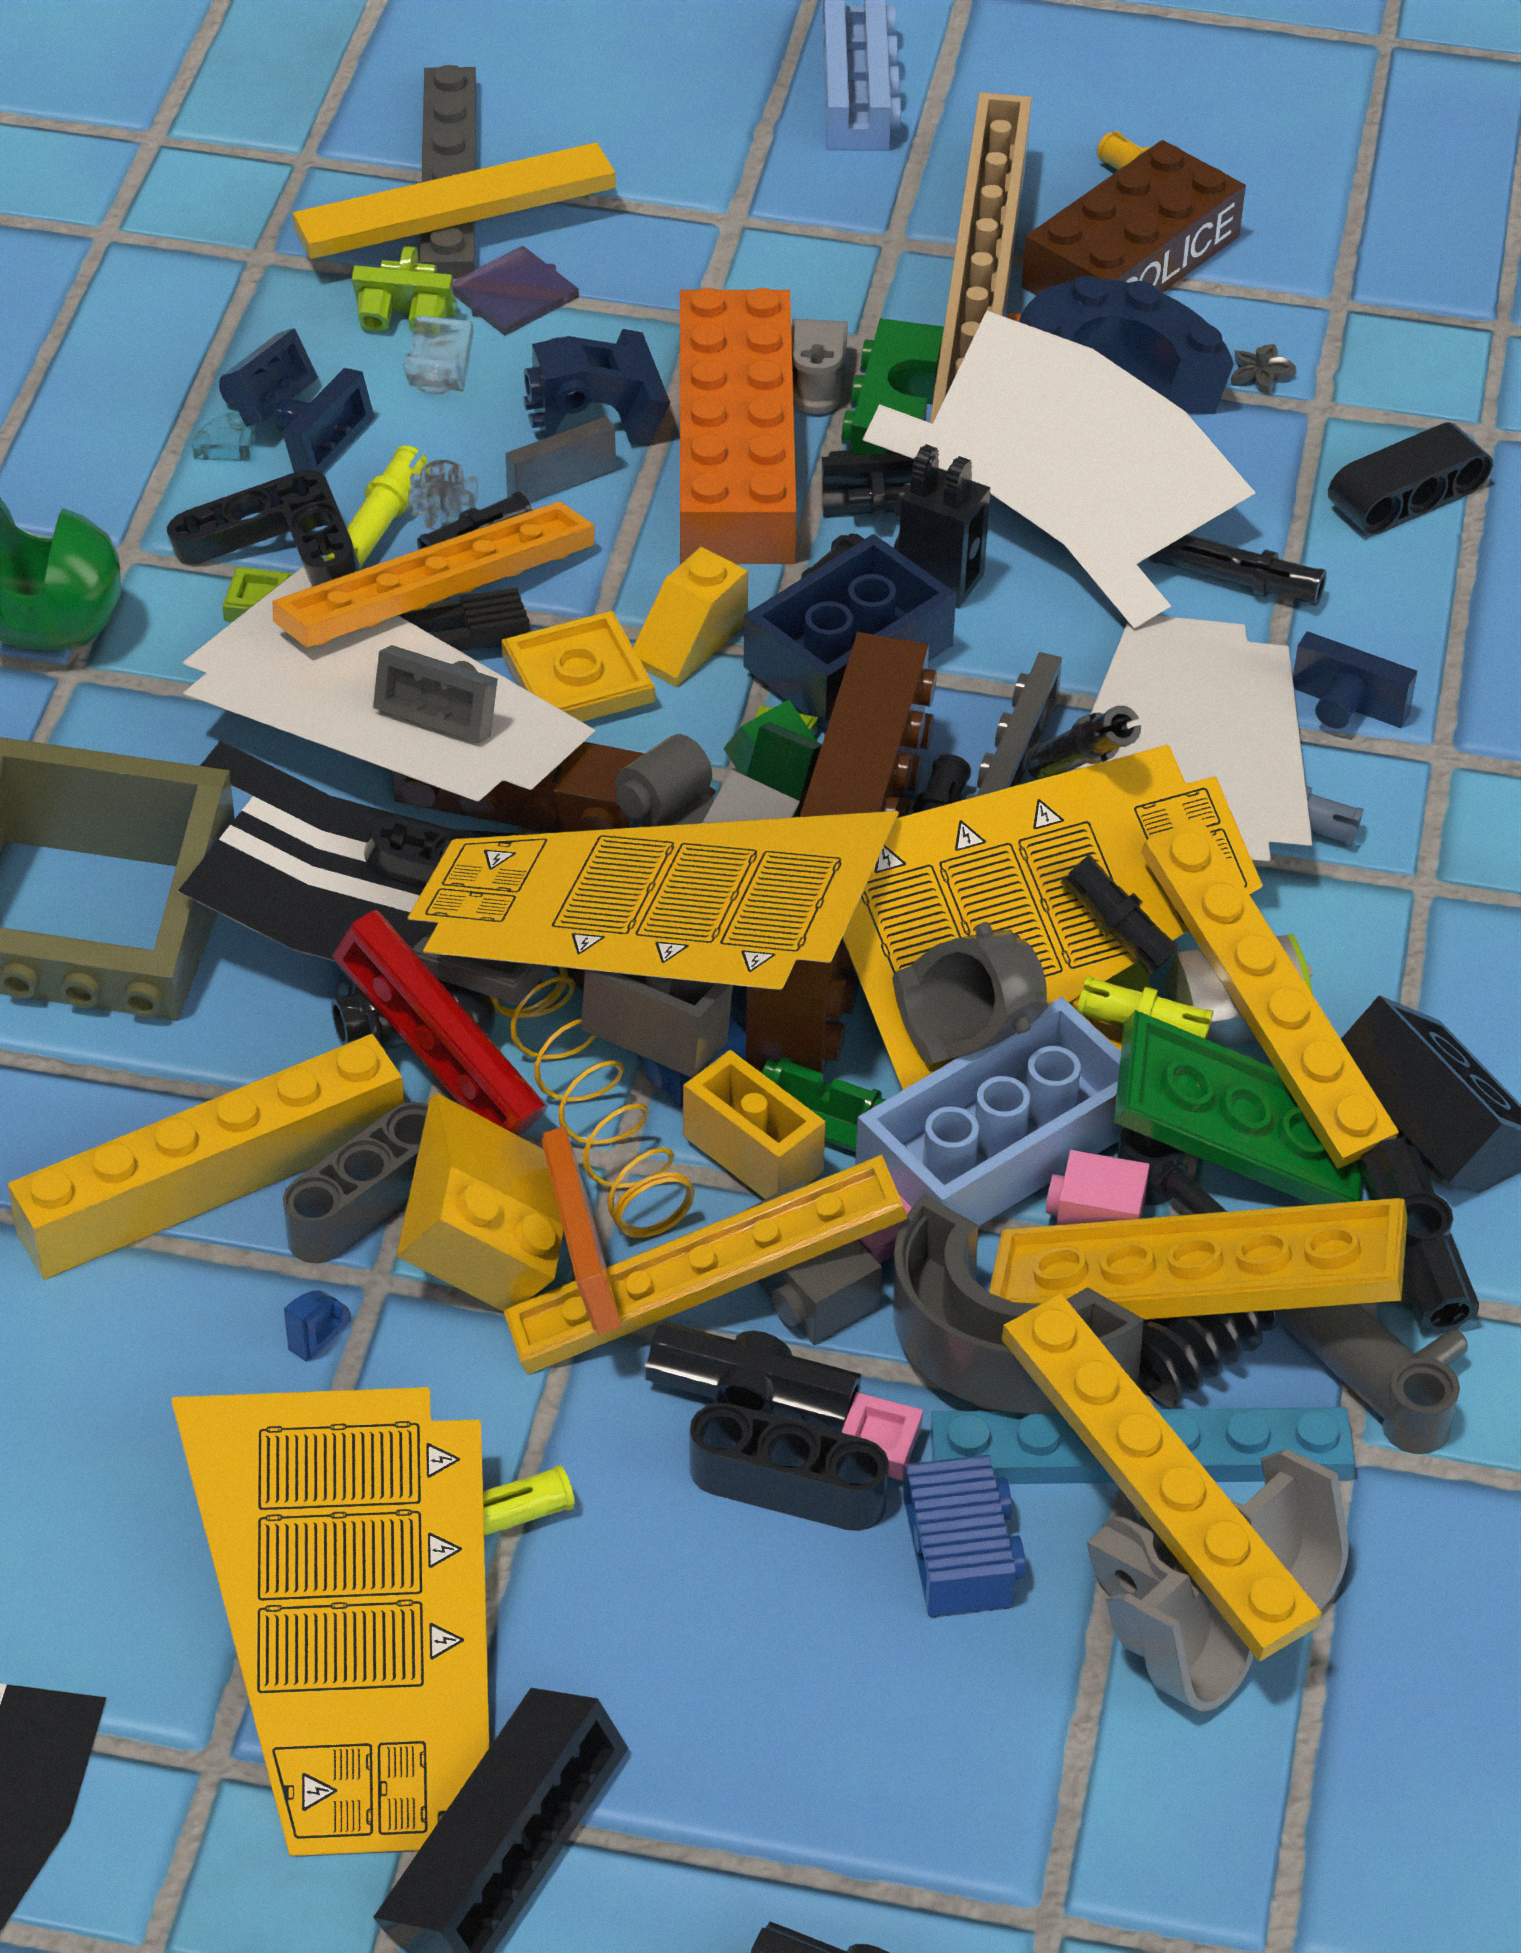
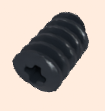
(1190, 1348)

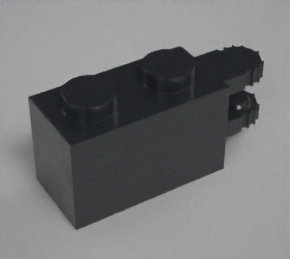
(944, 521)

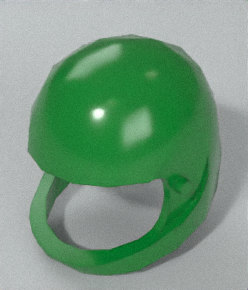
(56, 588)

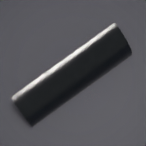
(504, 1826)

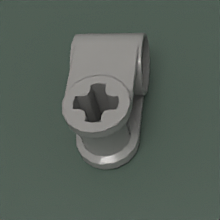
(818, 364)

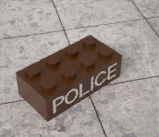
(1139, 224)

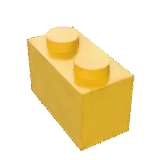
(752, 1126)

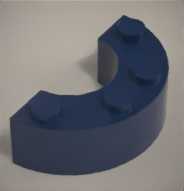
(1142, 334)

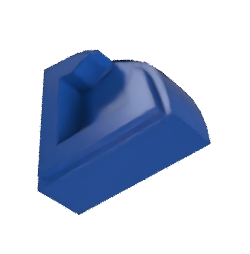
(313, 1322)

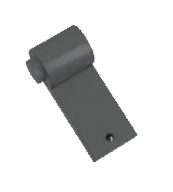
(667, 784)

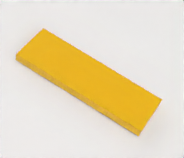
(1214, 1260)

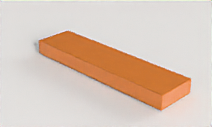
(580, 1231)

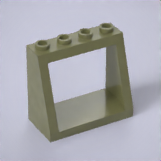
(119, 811)

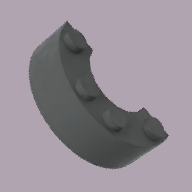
(956, 1326)

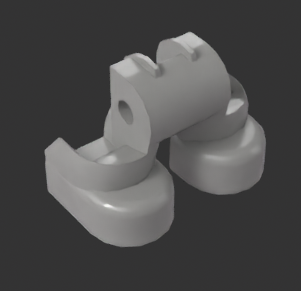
(1171, 1620)

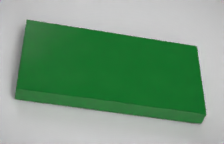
(1223, 1111)

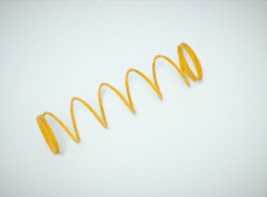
(636, 1187)

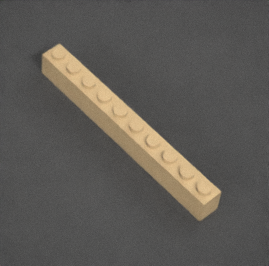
(985, 228)

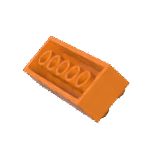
(737, 425)

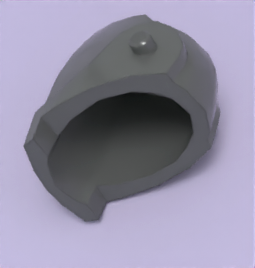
(970, 993)

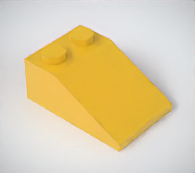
(481, 1208)

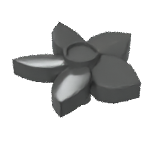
(1263, 367)

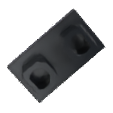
(863, 482)

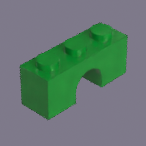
(898, 374)

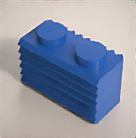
(961, 1534)

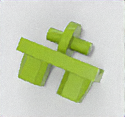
(402, 288)

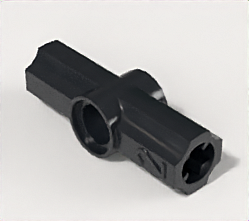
(1432, 1263)
(752, 1373)

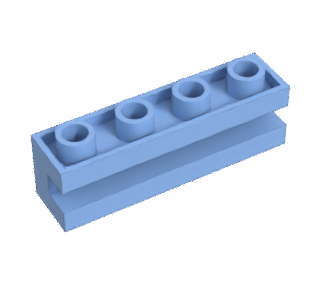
(860, 75)

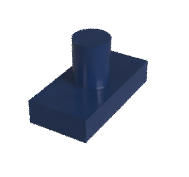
(268, 377)
(326, 425)
(1352, 682)

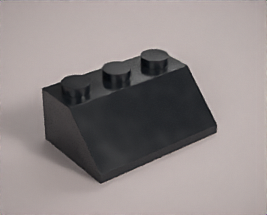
(1438, 1096)

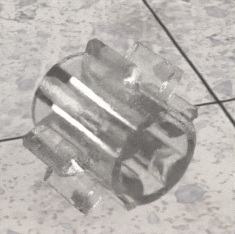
(441, 493)

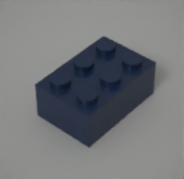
(808, 630)

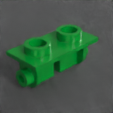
(835, 1102)

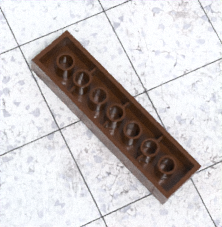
(861, 768)

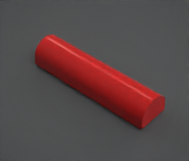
(436, 1025)

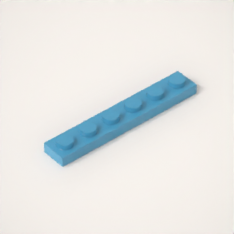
(1224, 1441)

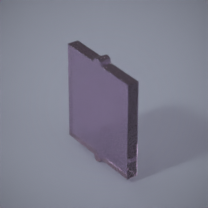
(514, 290)

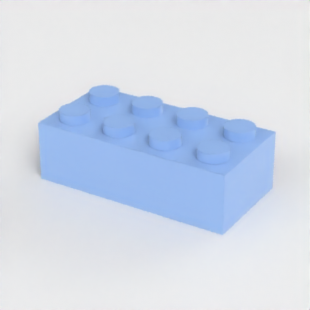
(1000, 1117)

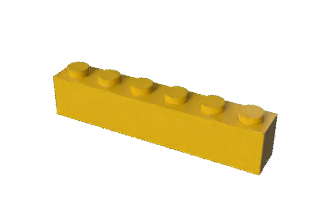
(201, 1156)

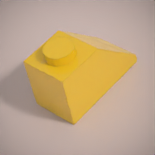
(693, 616)

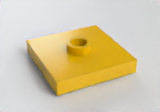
(581, 667)

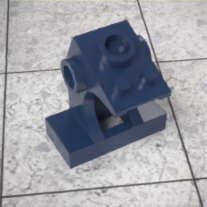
(597, 373)

